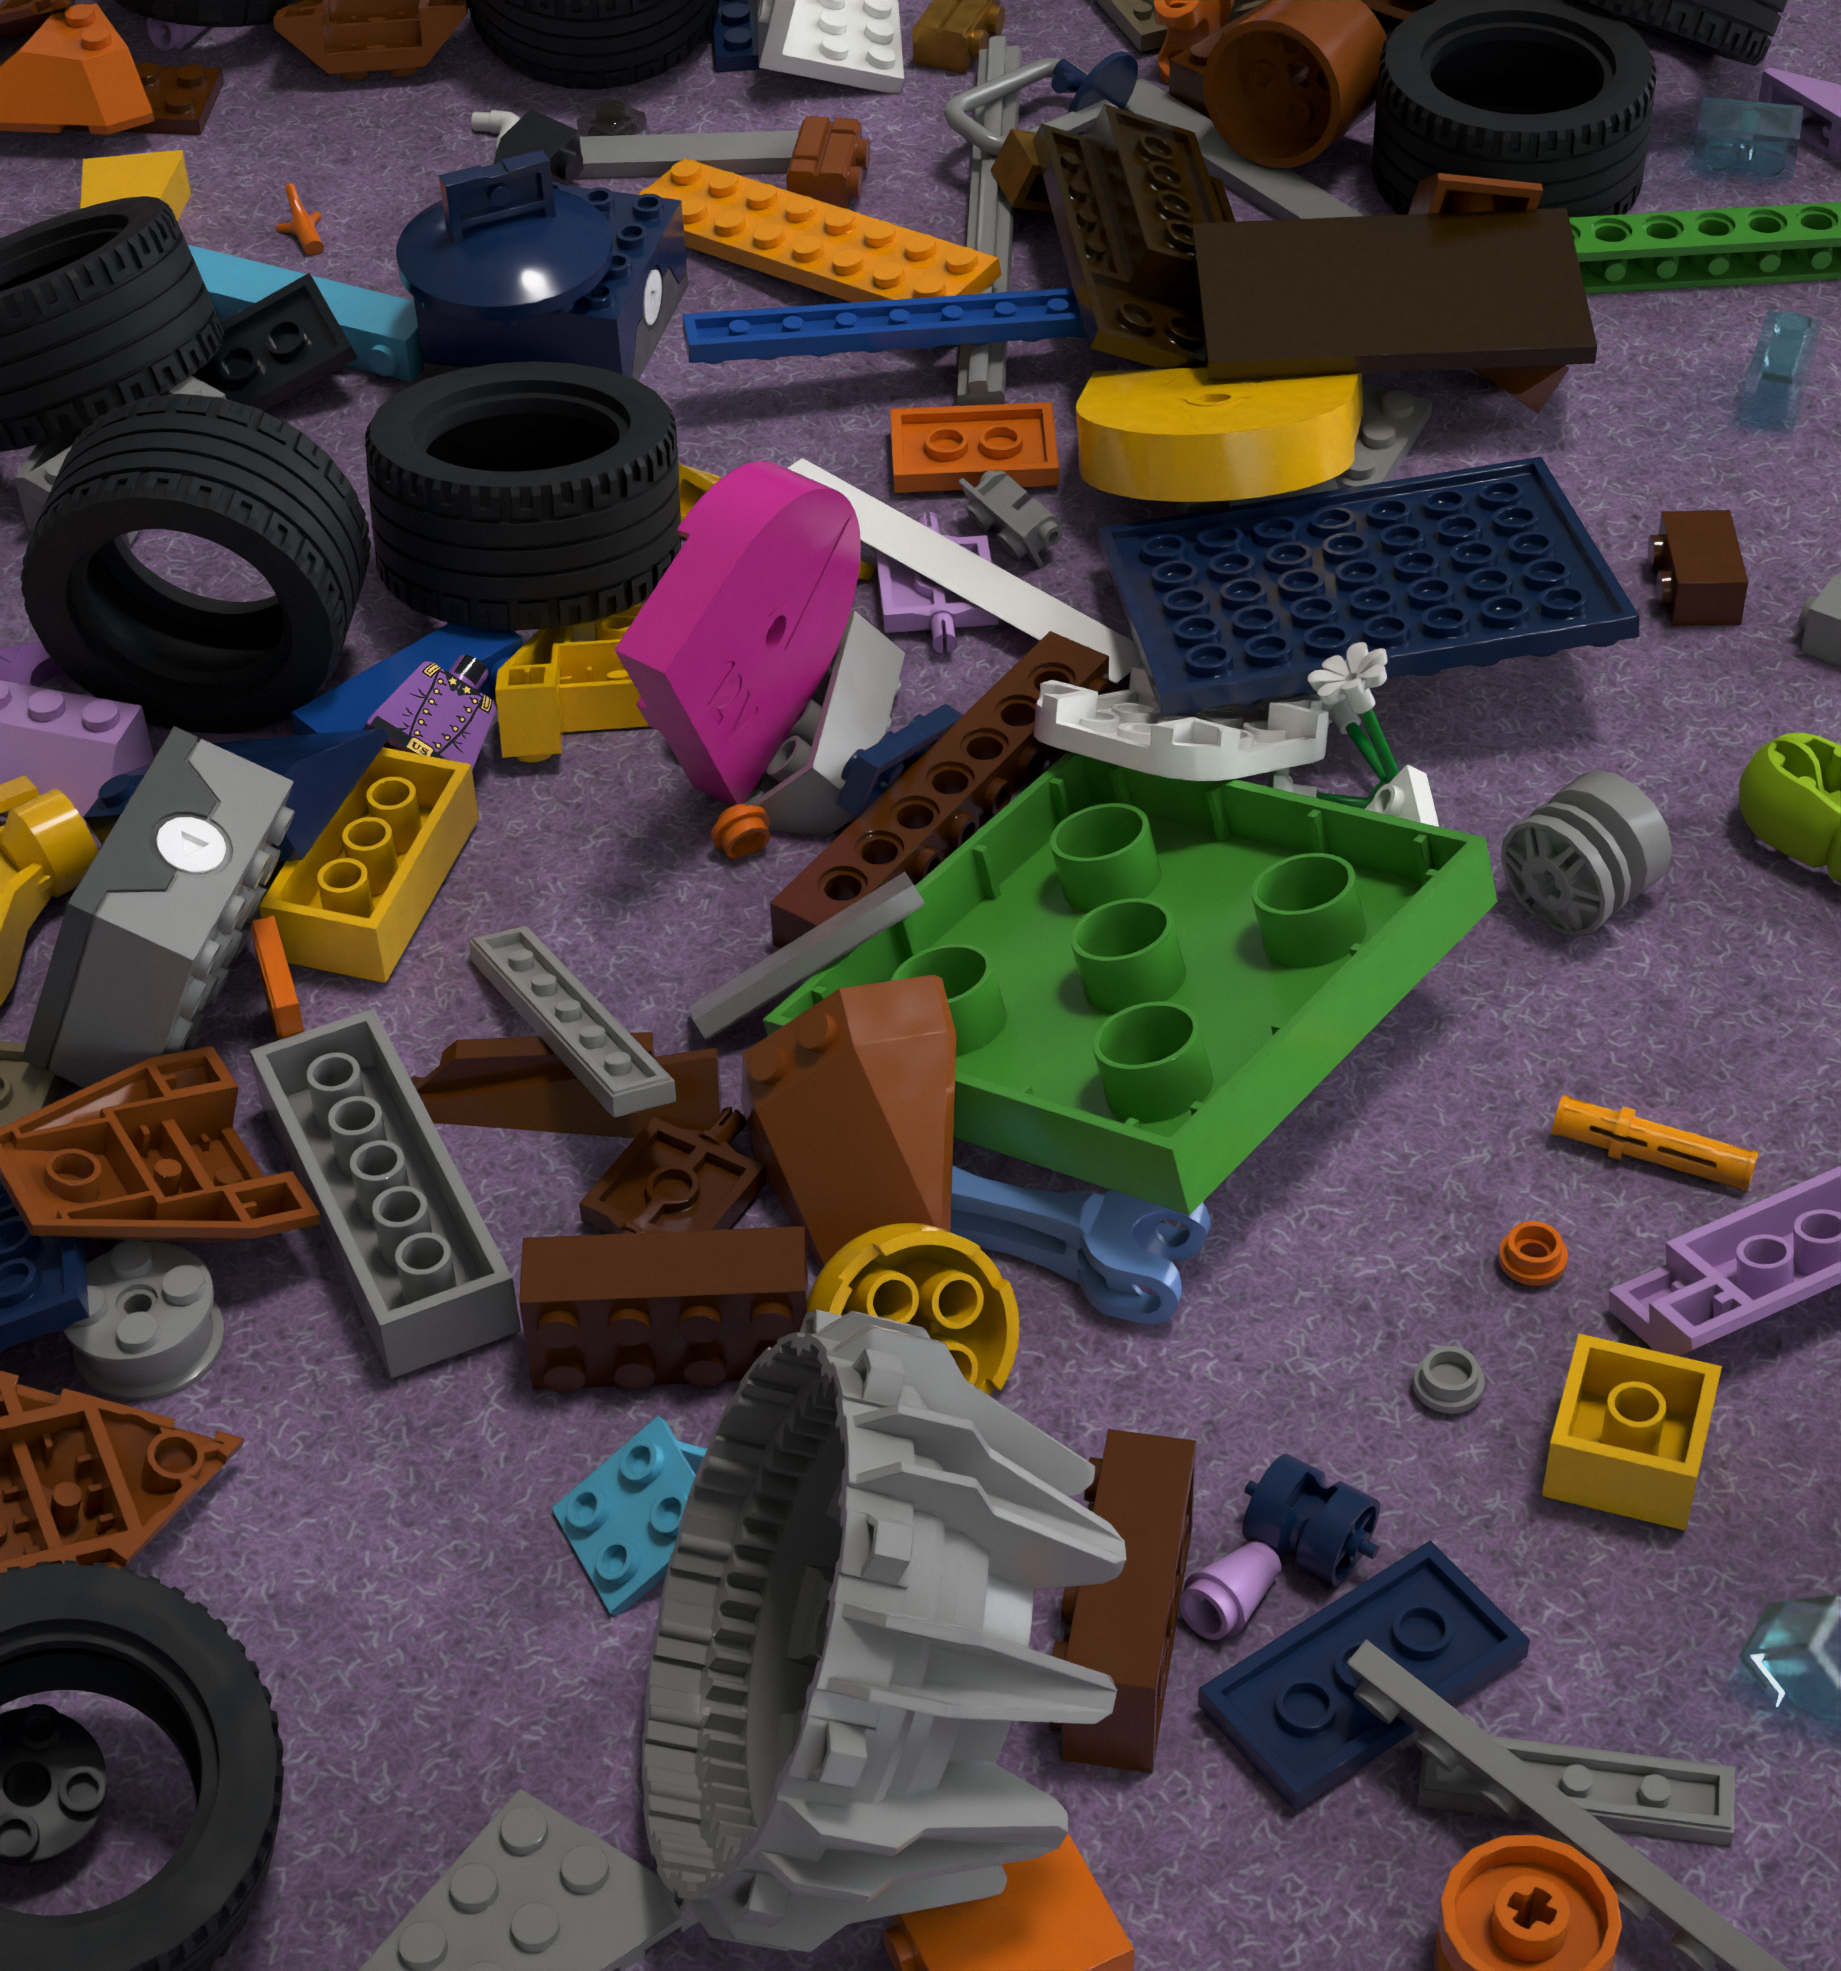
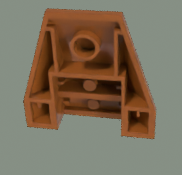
(370, 34)
(857, 1111)
(148, 1161)

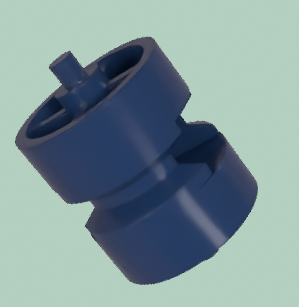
(1319, 1523)

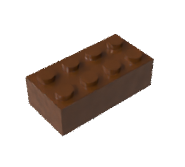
(658, 1305)
(1131, 1621)

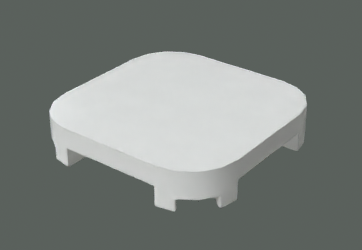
(1203, 746)

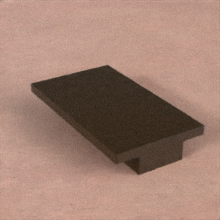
(1126, 232)
(1391, 294)

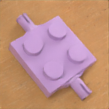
(919, 603)

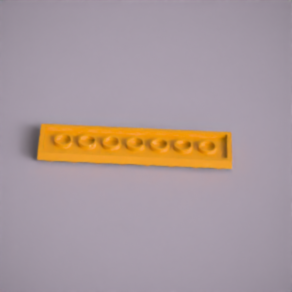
(817, 241)

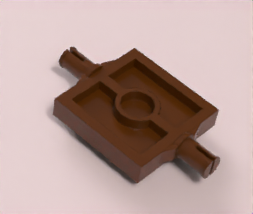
(676, 1180)

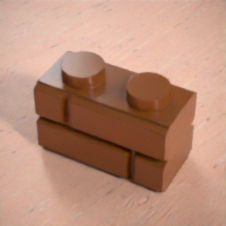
(829, 160)

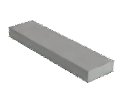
(806, 956)
(1615, 1787)

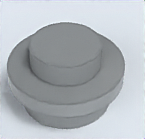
(1449, 1380)

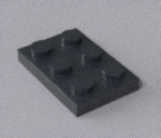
(278, 347)

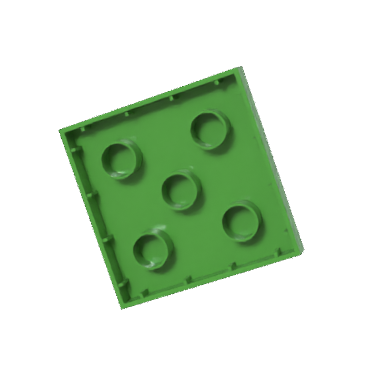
(1165, 964)

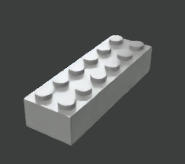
(385, 1193)

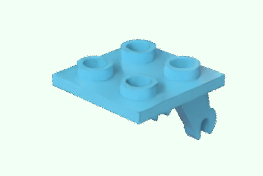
(630, 1513)

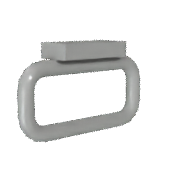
(955, 109)

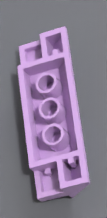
(1738, 1269)

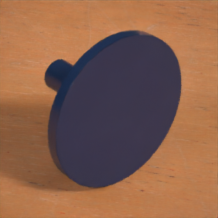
(1109, 80)

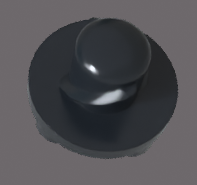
(48, 1785)

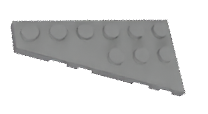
(533, 1899)

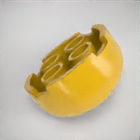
(930, 1282)

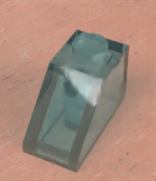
(1798, 1658)

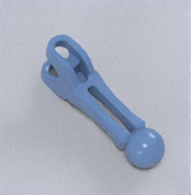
(1089, 1238)

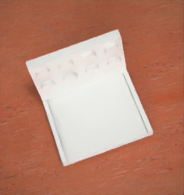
(833, 41)

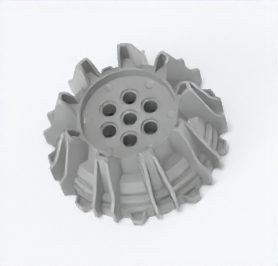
(860, 1641)

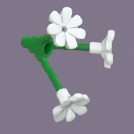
(1345, 693)

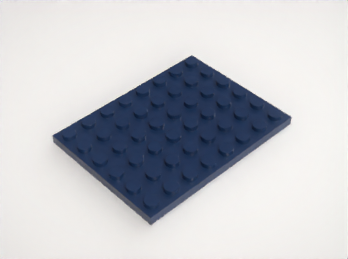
(1417, 565)

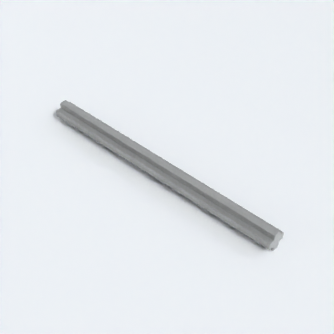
(990, 227)

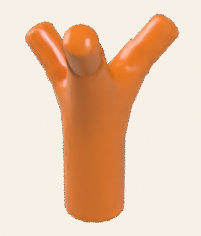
(302, 224)

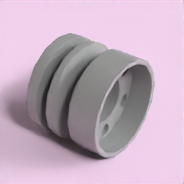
(1586, 852)

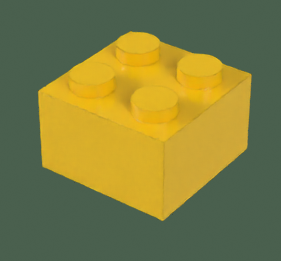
(1631, 1431)

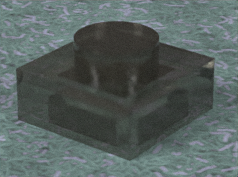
(611, 119)

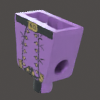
(439, 712)

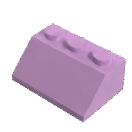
(69, 741)

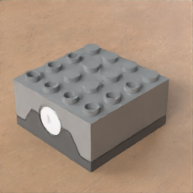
(160, 912)

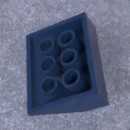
(320, 764)

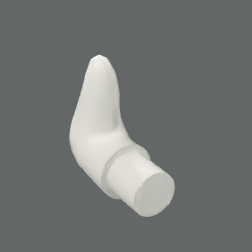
(495, 122)

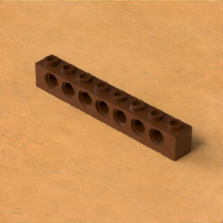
(943, 793)

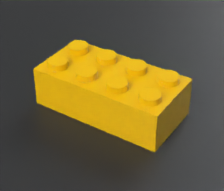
(374, 866)

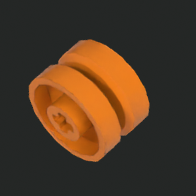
(1527, 1909)

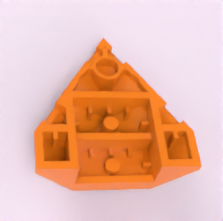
(73, 75)

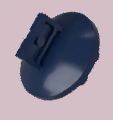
(504, 244)

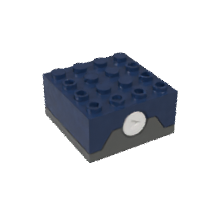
(610, 325)

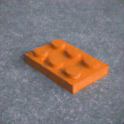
(956, 442)

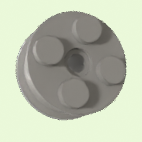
(147, 1322)

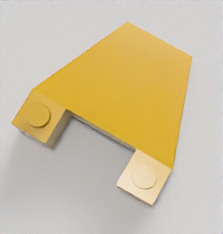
(565, 684)

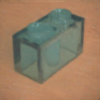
(1747, 138)
(1780, 370)

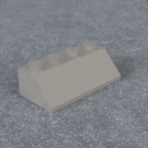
(842, 716)

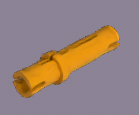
(1654, 1142)

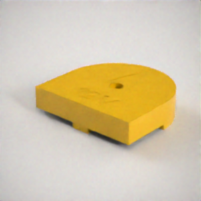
(1214, 438)

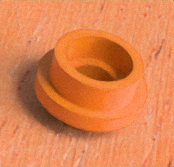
(741, 830)
(1536, 1240)

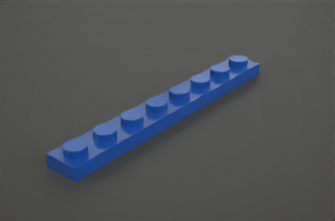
(881, 325)

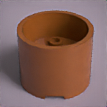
(1294, 78)

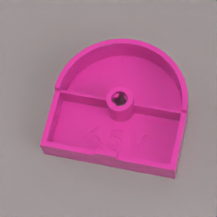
(744, 623)

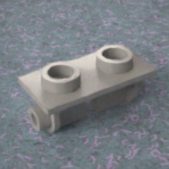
(996, 505)

